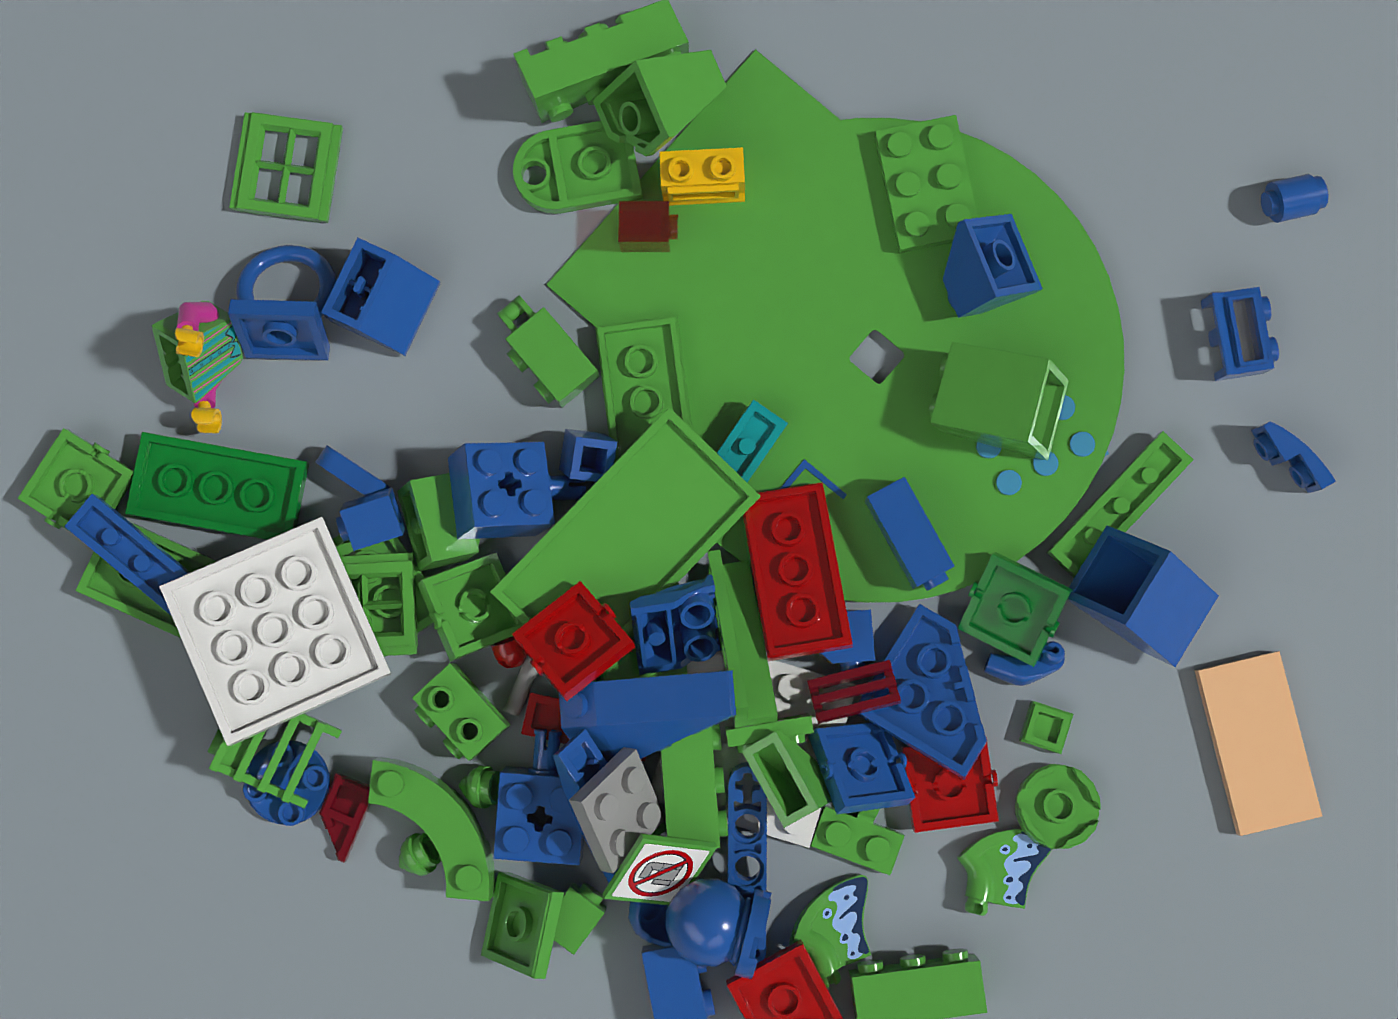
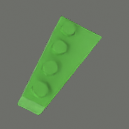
(581, 69)

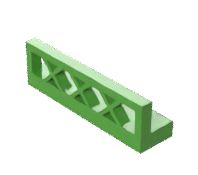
(742, 641)

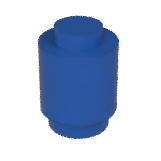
(1294, 197)

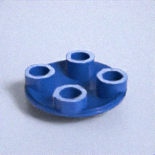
(312, 785)

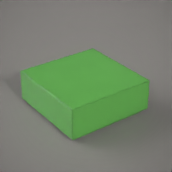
(1046, 727)

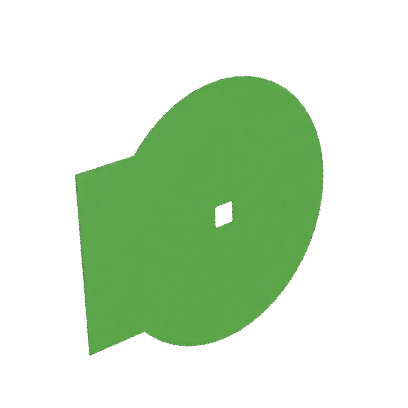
(802, 274)

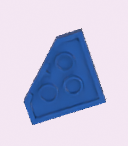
(935, 692)

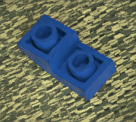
(1280, 445)

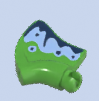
(1000, 869)
(834, 927)

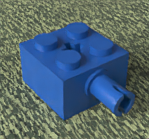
(505, 490)
(520, 794)

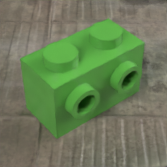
(431, 523)
(459, 712)

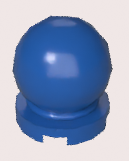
(716, 924)

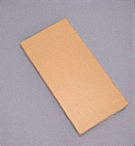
(1258, 743)

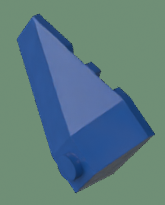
(649, 710)

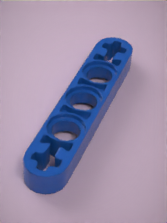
(751, 845)

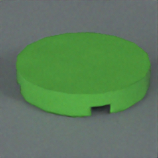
(1057, 806)

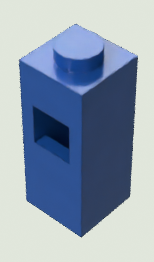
(910, 534)

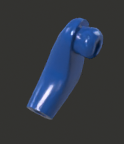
(1020, 673)

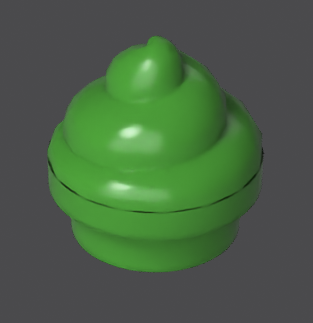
(481, 786)
(418, 855)

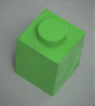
(578, 916)

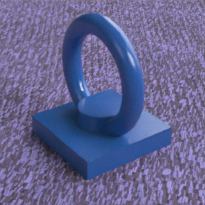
(282, 327)

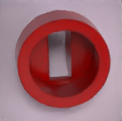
(509, 653)

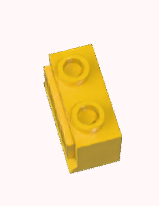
(702, 176)

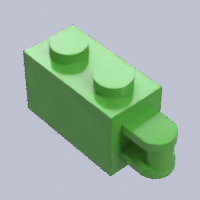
(547, 352)

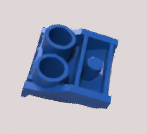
(675, 626)

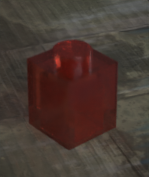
(646, 226)

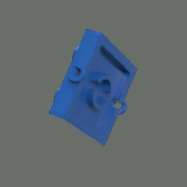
(861, 768)

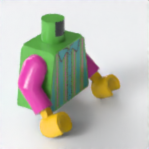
(196, 354)

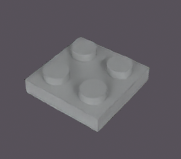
(617, 809)

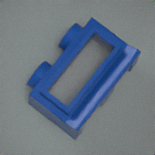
(1242, 332)

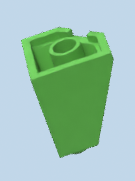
(658, 98)

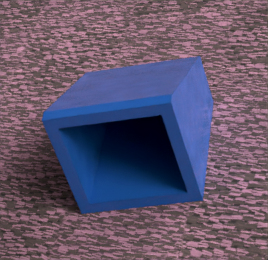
(1142, 594)

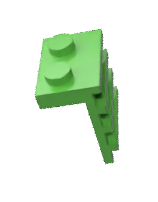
(236, 758)

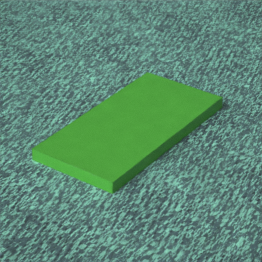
(634, 526)

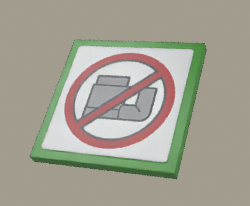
(658, 869)

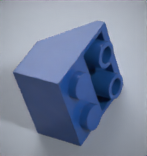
(380, 297)

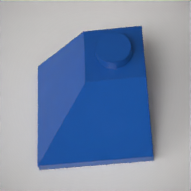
(988, 266)

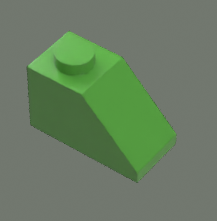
(787, 777)

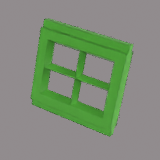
(250, 162)
(389, 565)

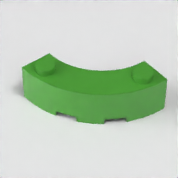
(444, 819)

